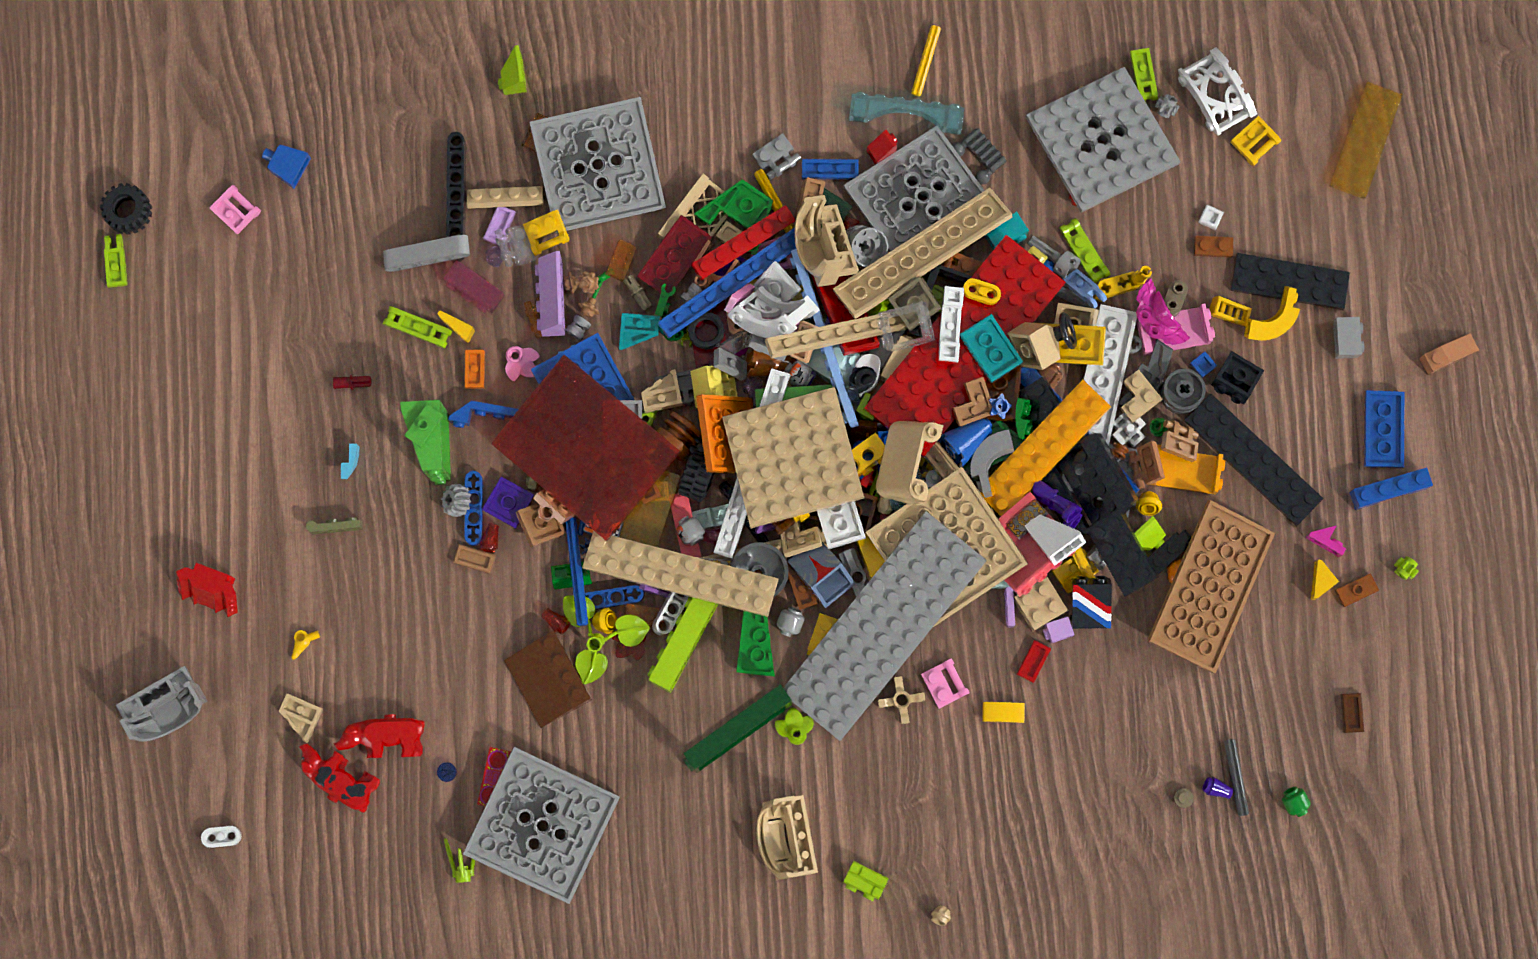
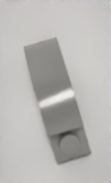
(988, 451)

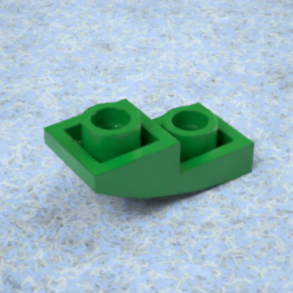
(1023, 425)

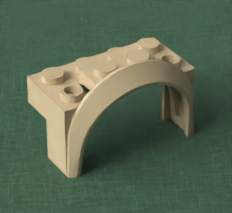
(772, 838)

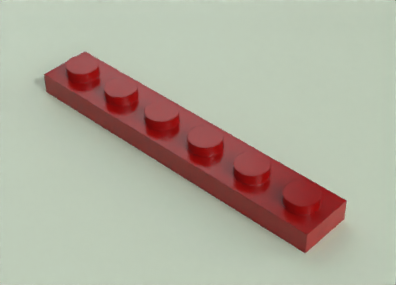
(743, 242)

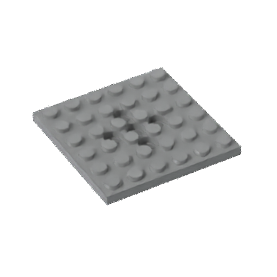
(1112, 107)
(620, 131)
(885, 189)
(529, 786)

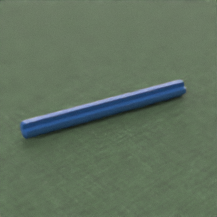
(576, 572)

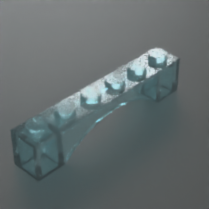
(866, 108)

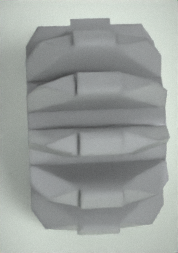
(456, 500)

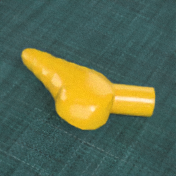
(302, 640)

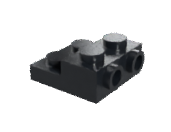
(1237, 378)

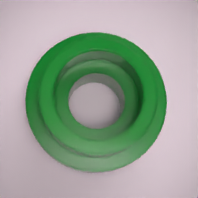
(1155, 423)

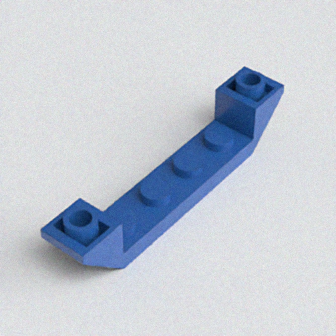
(463, 415)

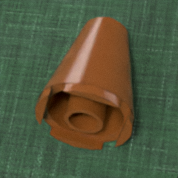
(760, 364)

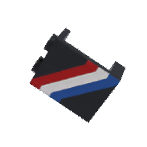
(1091, 602)

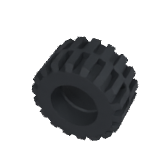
(115, 198)
(695, 478)

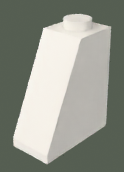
(1054, 538)

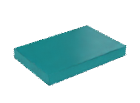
(991, 348)

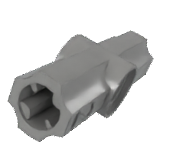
(852, 565)

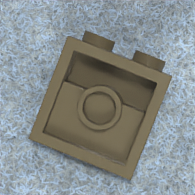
(914, 292)

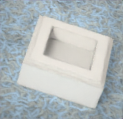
(1210, 217)

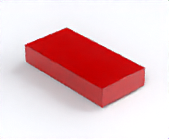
(1033, 661)

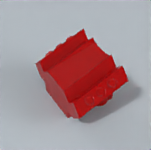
(208, 588)

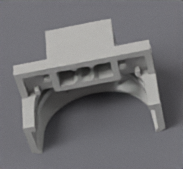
(163, 706)

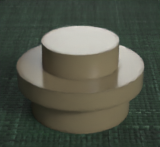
(1183, 798)

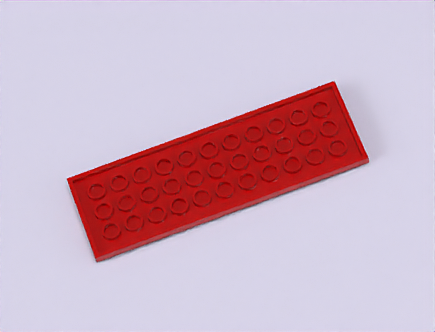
(929, 388)

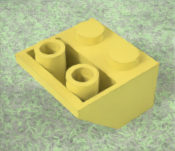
(712, 381)

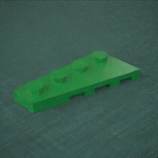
(755, 646)

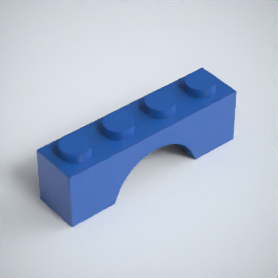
(1391, 488)

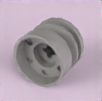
(873, 244)

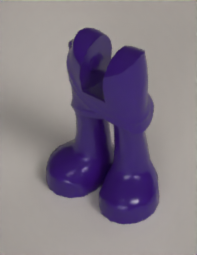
(1049, 497)

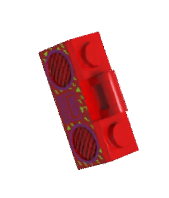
(495, 763)

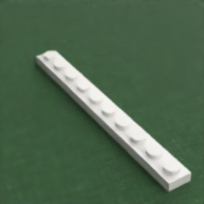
(736, 509)

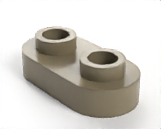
(1176, 297)

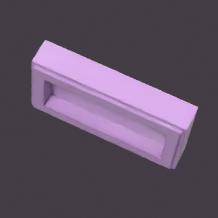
(502, 220)
(1009, 607)

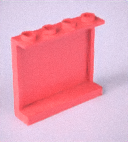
(1037, 561)

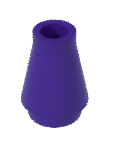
(1217, 788)

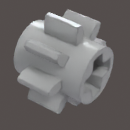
(1167, 106)

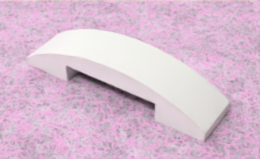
(950, 324)

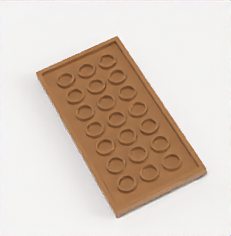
(1211, 586)

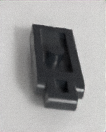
(1169, 550)

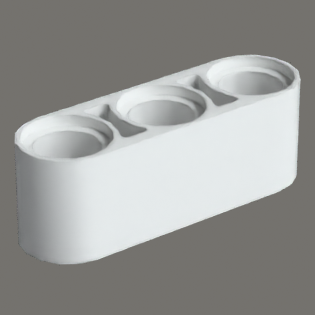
(664, 614)

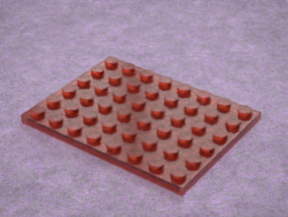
(585, 447)

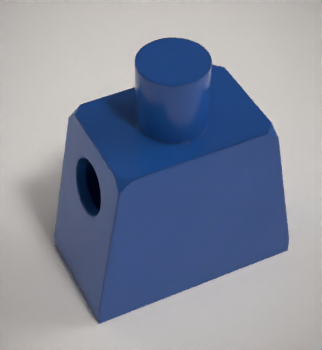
(287, 163)

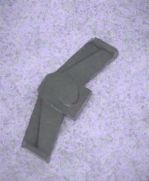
(1156, 369)

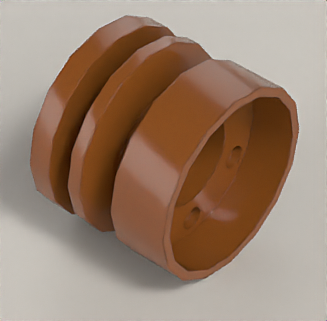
(680, 434)

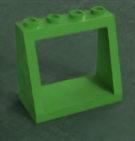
(435, 452)

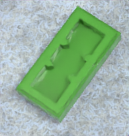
(424, 425)

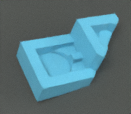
(348, 468)

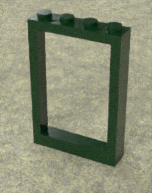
(737, 729)

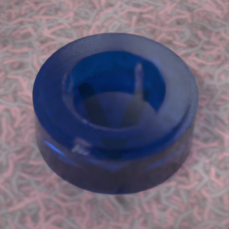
(446, 772)

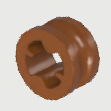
(1119, 451)

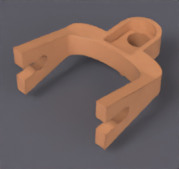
(713, 277)

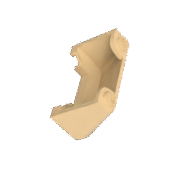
(901, 461)

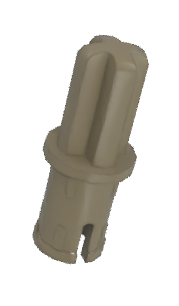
(637, 292)

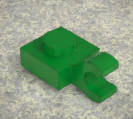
(663, 306)

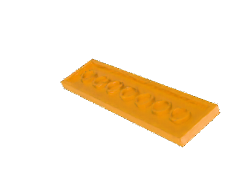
(1045, 446)

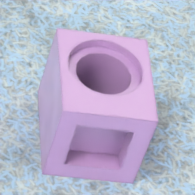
(1058, 630)

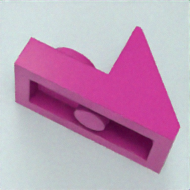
(1322, 539)

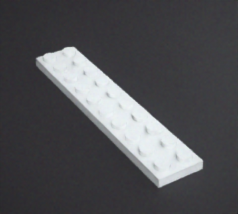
(1108, 378)

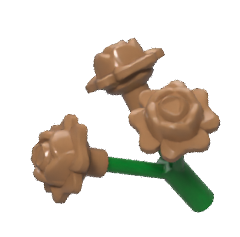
(589, 284)

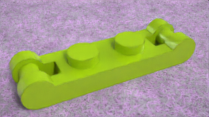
(1084, 251)
(417, 327)

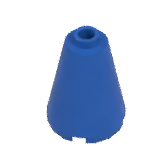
(965, 439)

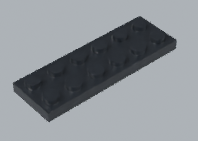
(1269, 276)

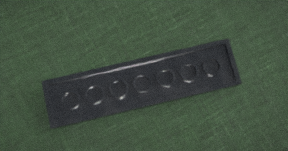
(1253, 460)

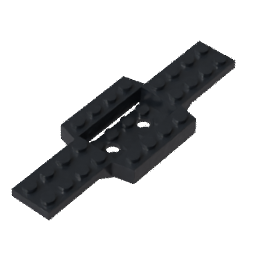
(1101, 479)

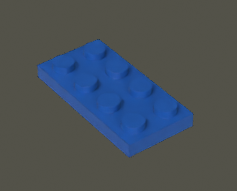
(1384, 429)

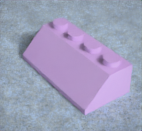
(551, 295)

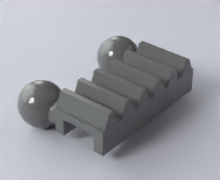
(983, 151)

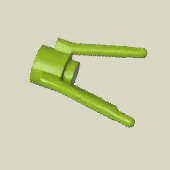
(462, 873)

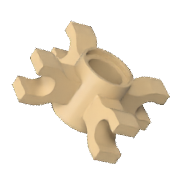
(919, 697)

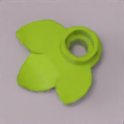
(794, 723)

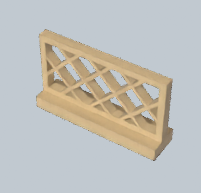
(687, 204)

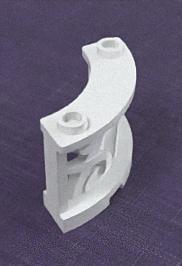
(1242, 102)
(769, 306)

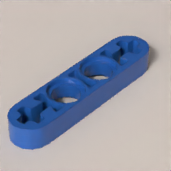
(474, 508)
(606, 596)

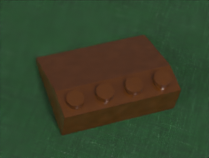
(547, 679)

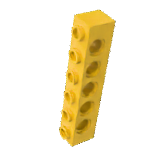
(873, 445)

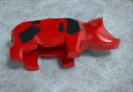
(333, 779)

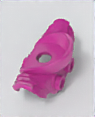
(1156, 316)

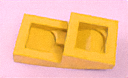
(1003, 712)

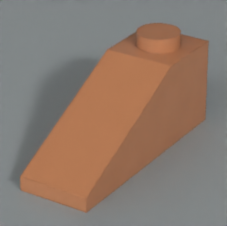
(1448, 354)

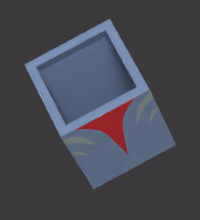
(822, 574)

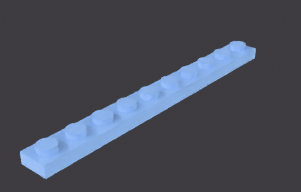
(831, 362)

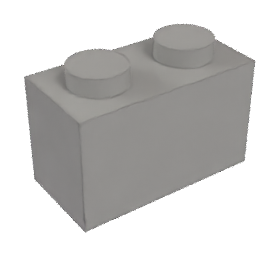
(1348, 337)

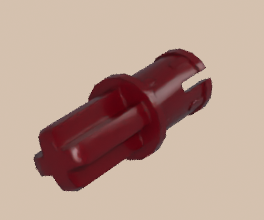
(352, 382)

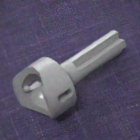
(1063, 262)

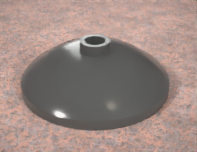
(763, 558)

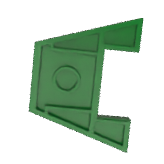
(740, 203)

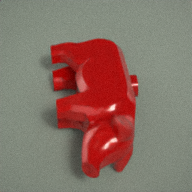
(384, 732)

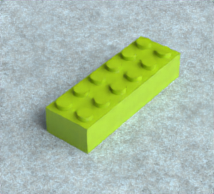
(681, 643)

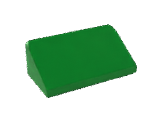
(562, 576)

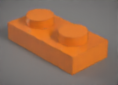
(474, 369)

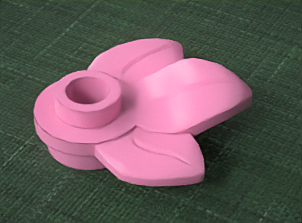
(522, 364)

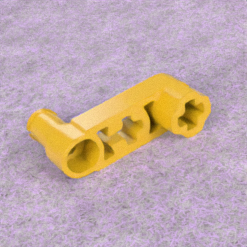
(1136, 280)

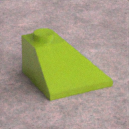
(512, 74)
(1150, 535)

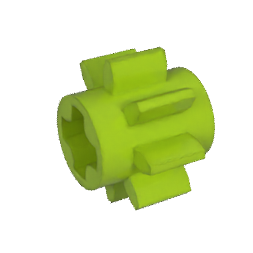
(1406, 568)

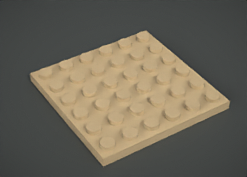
(793, 457)
(966, 513)

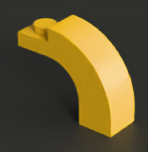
(1279, 323)

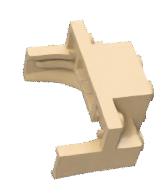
(825, 250)

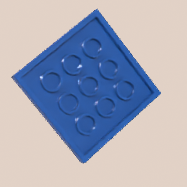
(595, 360)

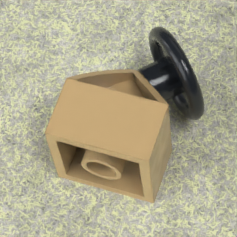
(1039, 343)

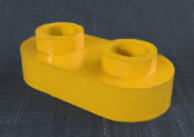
(981, 291)

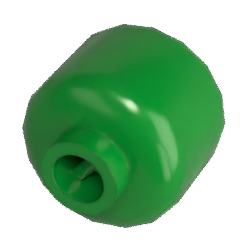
(1296, 801)

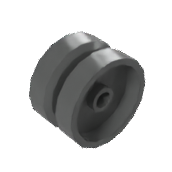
(1182, 380)

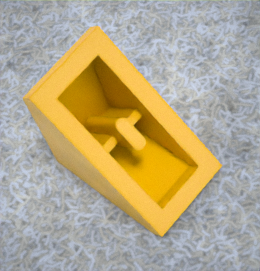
(1322, 579)

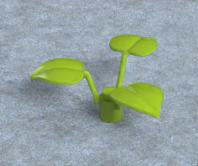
(589, 662)

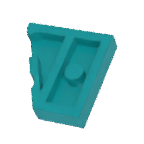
(637, 328)

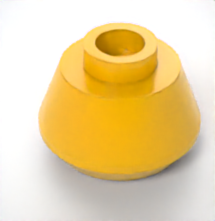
(1149, 504)
(604, 620)

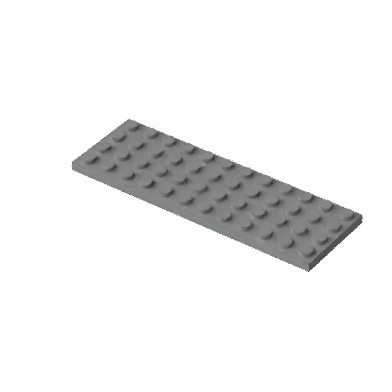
(883, 625)

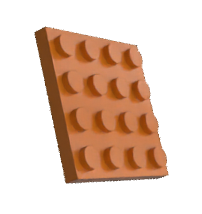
(714, 437)

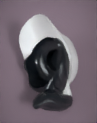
(864, 376)

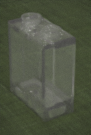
(924, 320)

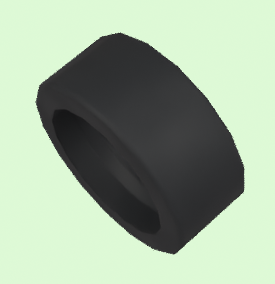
(709, 344)

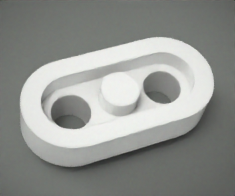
(221, 836)

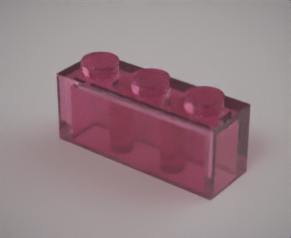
(473, 288)

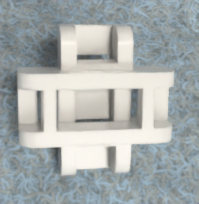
(1130, 430)

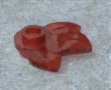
(624, 651)

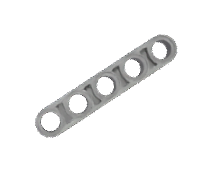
(426, 253)

